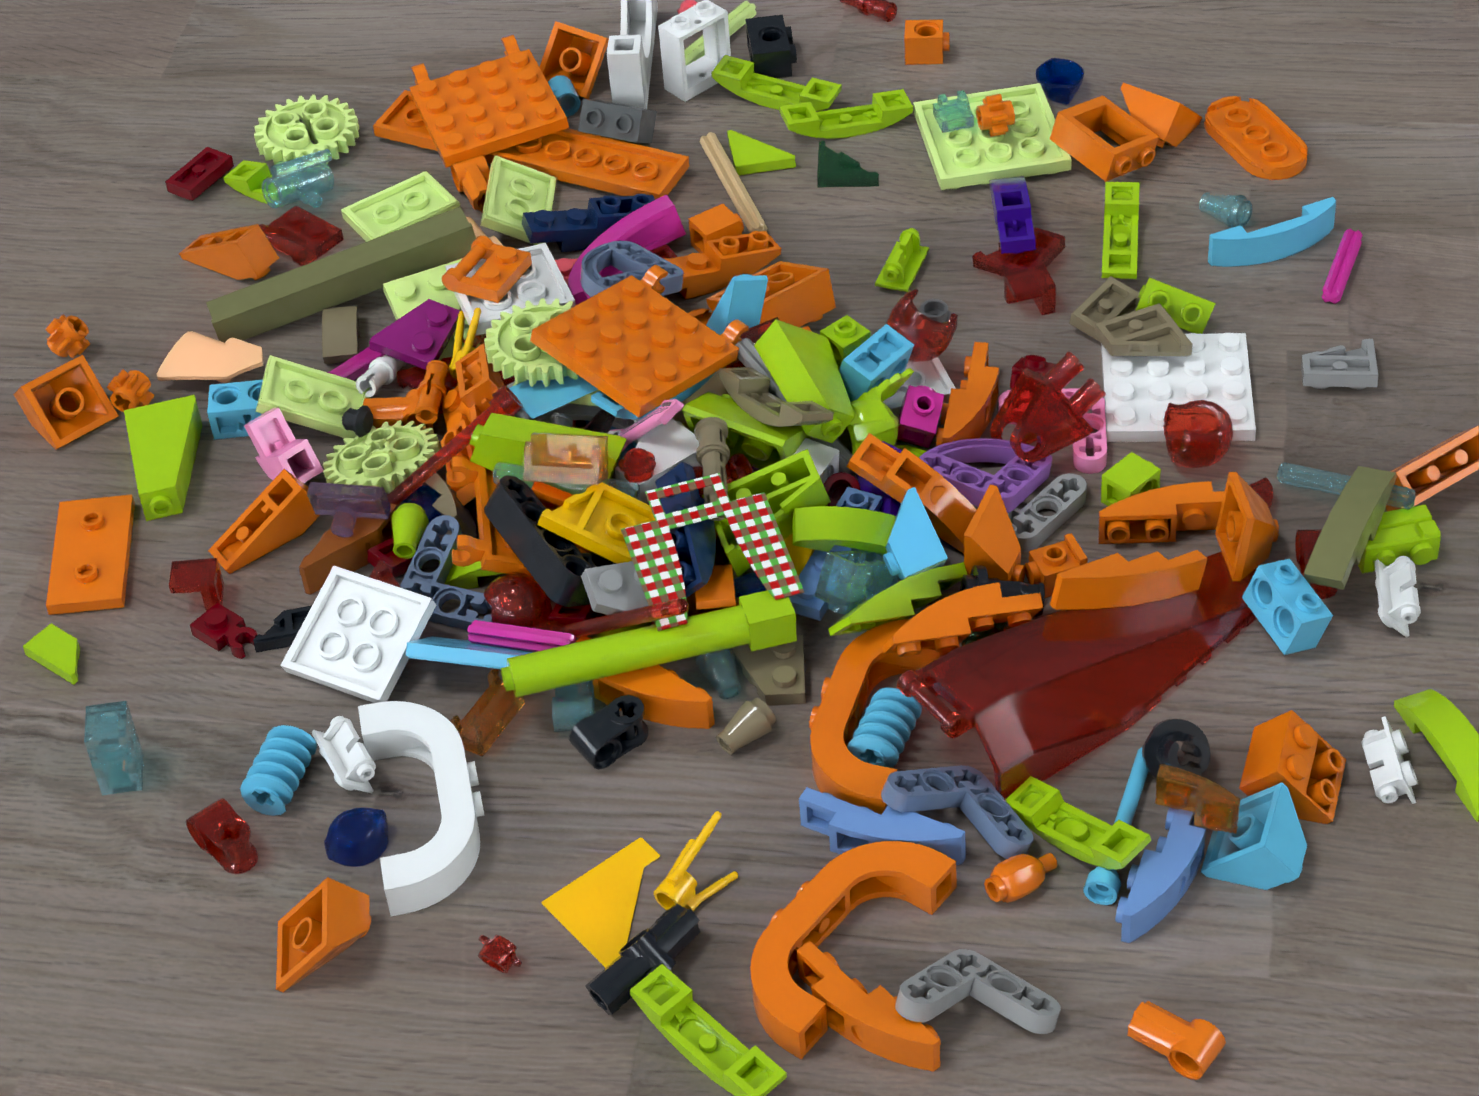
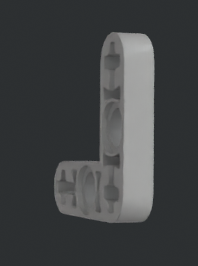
(1034, 528)
(973, 975)

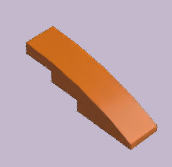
(477, 381)
(1122, 583)

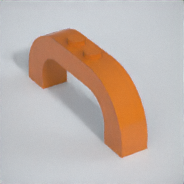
(842, 704)
(858, 875)

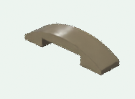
(752, 395)

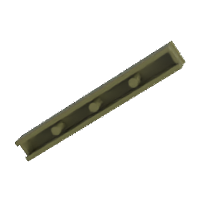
(341, 276)

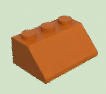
(793, 293)

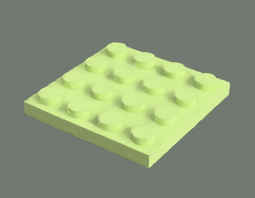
(974, 157)

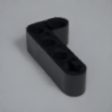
(547, 556)

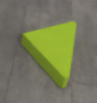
(754, 156)

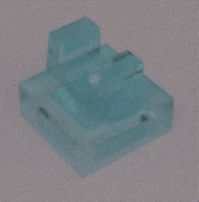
(954, 113)

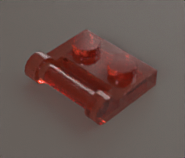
(304, 229)

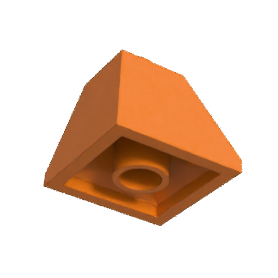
(574, 55)
(1160, 115)
(66, 403)
(1244, 528)
(992, 540)
(319, 930)

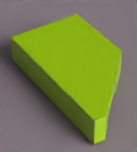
(55, 651)

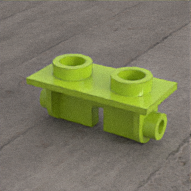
(903, 262)
(1186, 309)

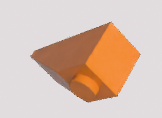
(233, 252)
(269, 522)

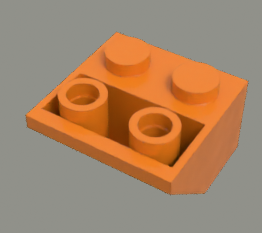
(1295, 755)

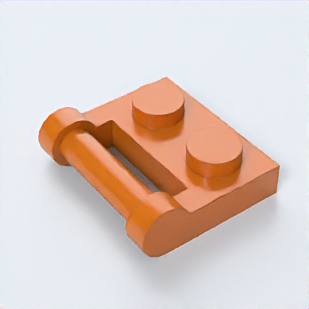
(494, 277)

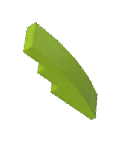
(899, 600)

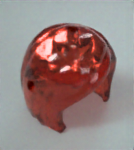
(927, 335)
(1197, 433)
(517, 600)

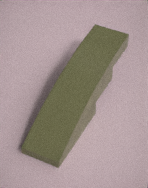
(1350, 527)

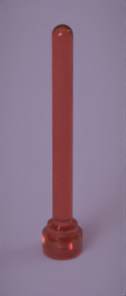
(503, 403)
(618, 620)

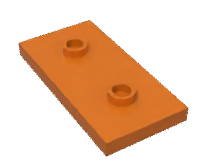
(91, 555)

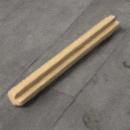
(732, 183)

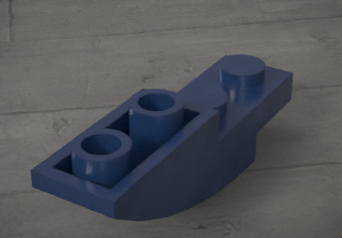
(577, 227)
(695, 541)

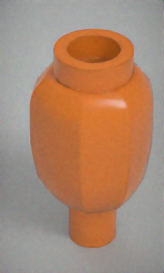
(1018, 876)

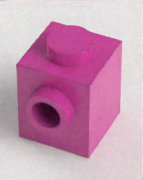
(919, 415)

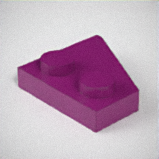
(418, 334)

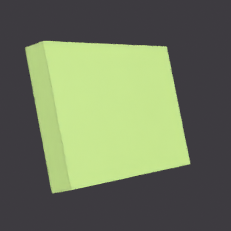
(513, 191)
(399, 206)
(308, 396)

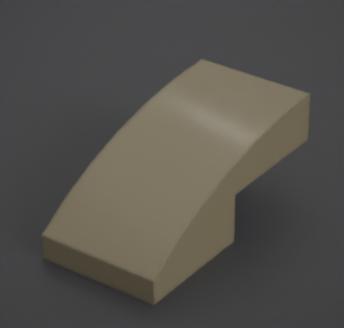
(340, 334)
(450, 505)

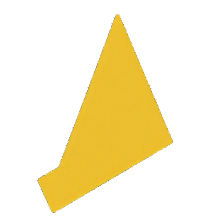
(603, 901)

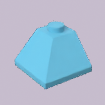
(913, 540)
(1266, 845)

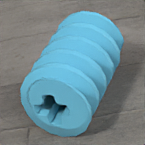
(885, 727)
(278, 769)

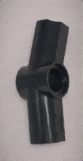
(642, 956)

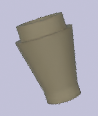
(747, 725)

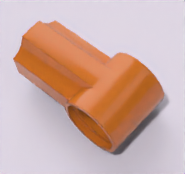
(472, 178)
(394, 409)
(1186, 1044)

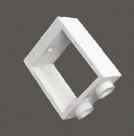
(687, 80)

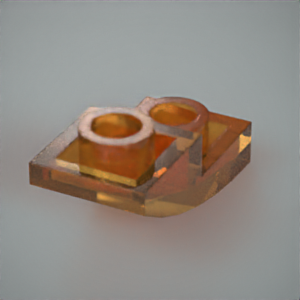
(1212, 804)

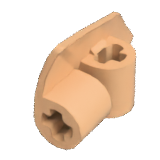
(209, 359)

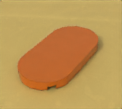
(1256, 138)

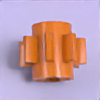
(995, 115)
(67, 336)
(130, 390)

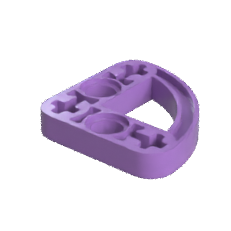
(1013, 480)

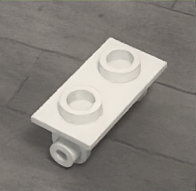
(1397, 594)
(1387, 749)
(346, 755)

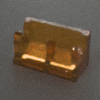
(566, 458)
(488, 716)

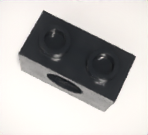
(771, 46)

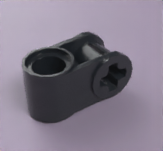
(608, 736)

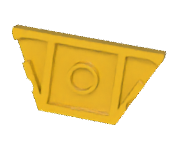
(596, 520)

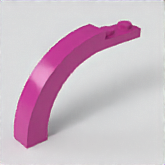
(647, 226)

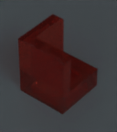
(1031, 284)
(198, 576)

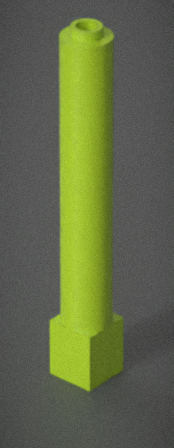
(755, 621)

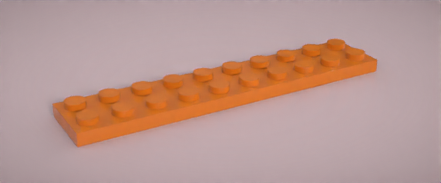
(566, 154)

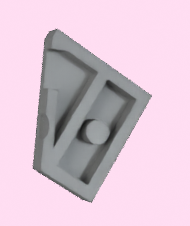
(1340, 368)
(613, 588)

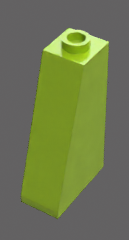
(807, 371)
(505, 437)
(163, 453)

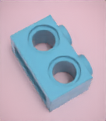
(875, 361)
(232, 407)
(1287, 606)

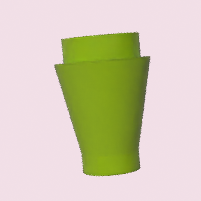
(408, 528)

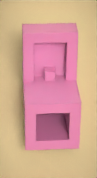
(280, 449)

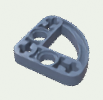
(629, 259)

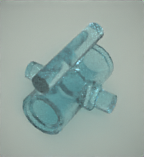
(299, 180)

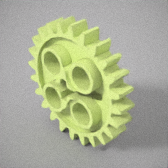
(327, 123)
(513, 353)
(381, 456)

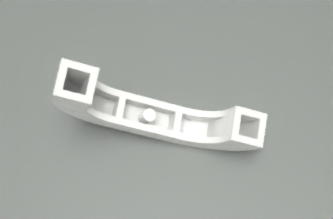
(443, 864)

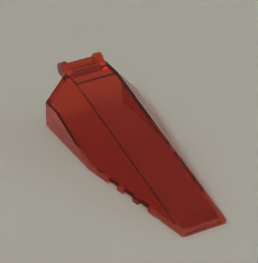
(1075, 675)

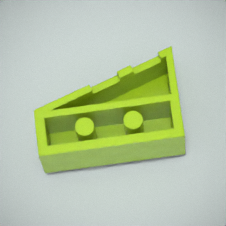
(787, 486)

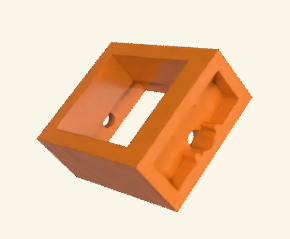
(1076, 135)

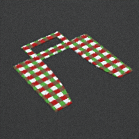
(751, 523)

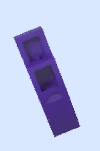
(1013, 214)

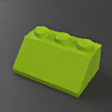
(755, 440)

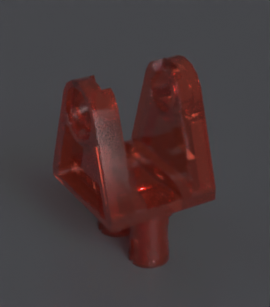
(1045, 412)

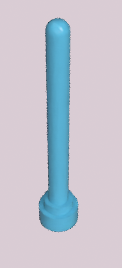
(1101, 883)

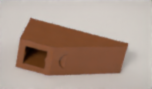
(344, 552)

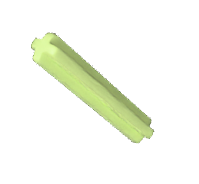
(736, 20)

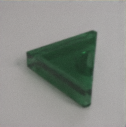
(842, 170)

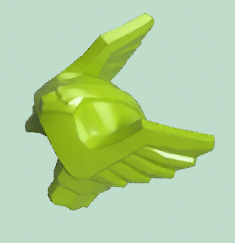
(876, 417)

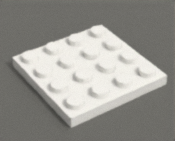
(1144, 385)

